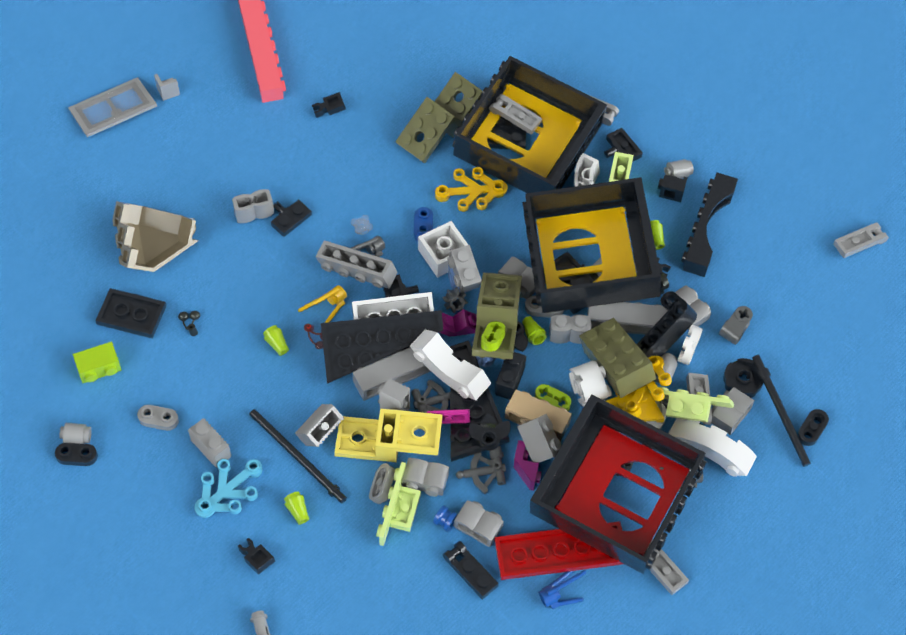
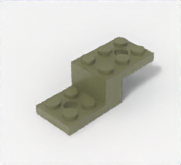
(439, 117)
(499, 303)

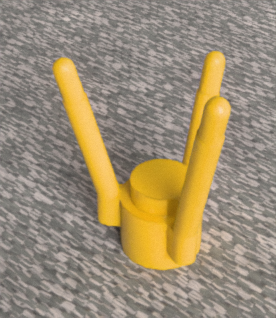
(334, 296)

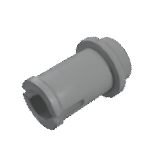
(260, 623)

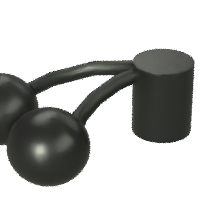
(194, 315)

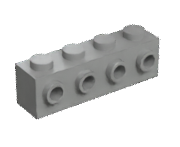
(356, 264)

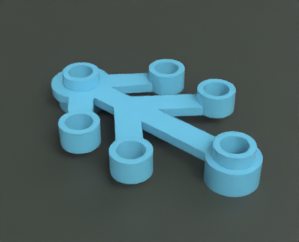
(226, 490)

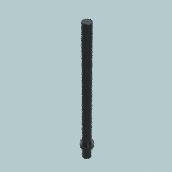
(333, 490)

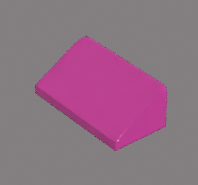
(453, 416)

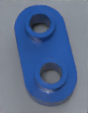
(422, 222)

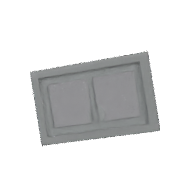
(112, 107)

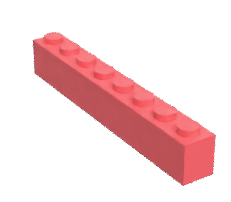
(262, 50)

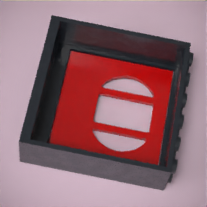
(579, 507)

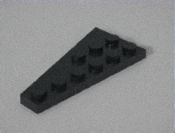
(461, 442)

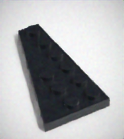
(367, 340)

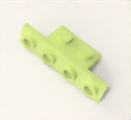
(692, 406)
(401, 508)

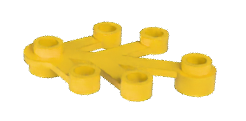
(473, 189)
(632, 406)

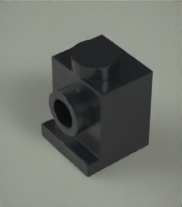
(672, 187)

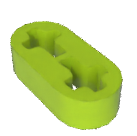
(495, 337)
(553, 396)

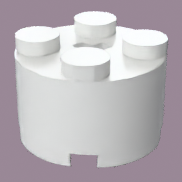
(589, 380)

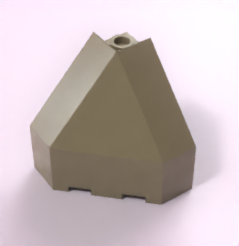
(150, 236)

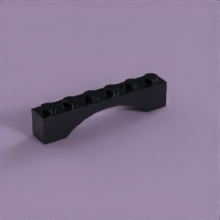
(700, 252)

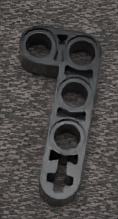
(669, 327)

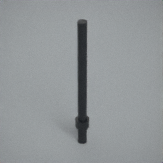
(764, 374)

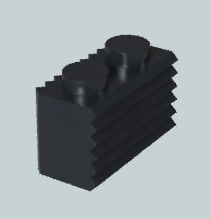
(510, 376)

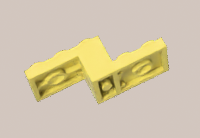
(389, 435)

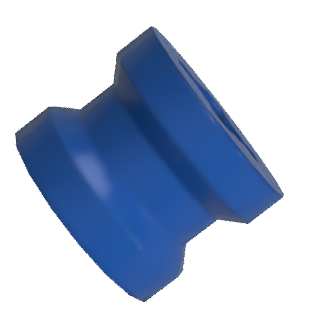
(445, 518)

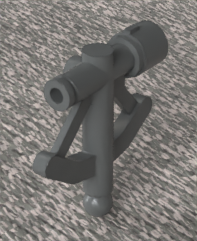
(424, 404)
(496, 470)

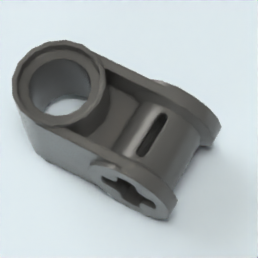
(736, 326)

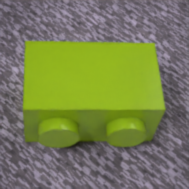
(97, 362)

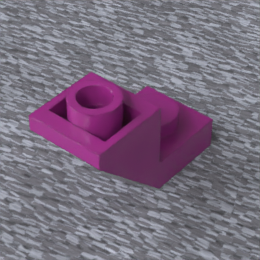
(459, 324)
(526, 469)

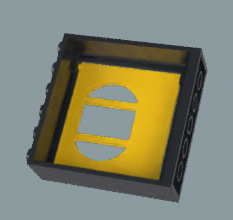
(562, 115)
(602, 212)

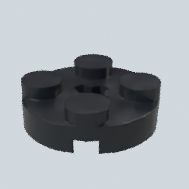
(737, 369)

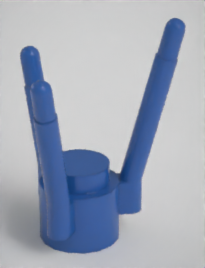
(549, 595)

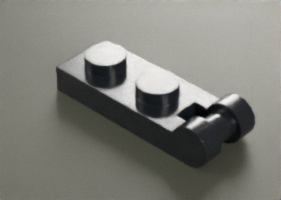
(471, 570)

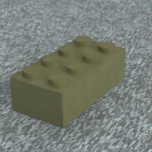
(620, 356)

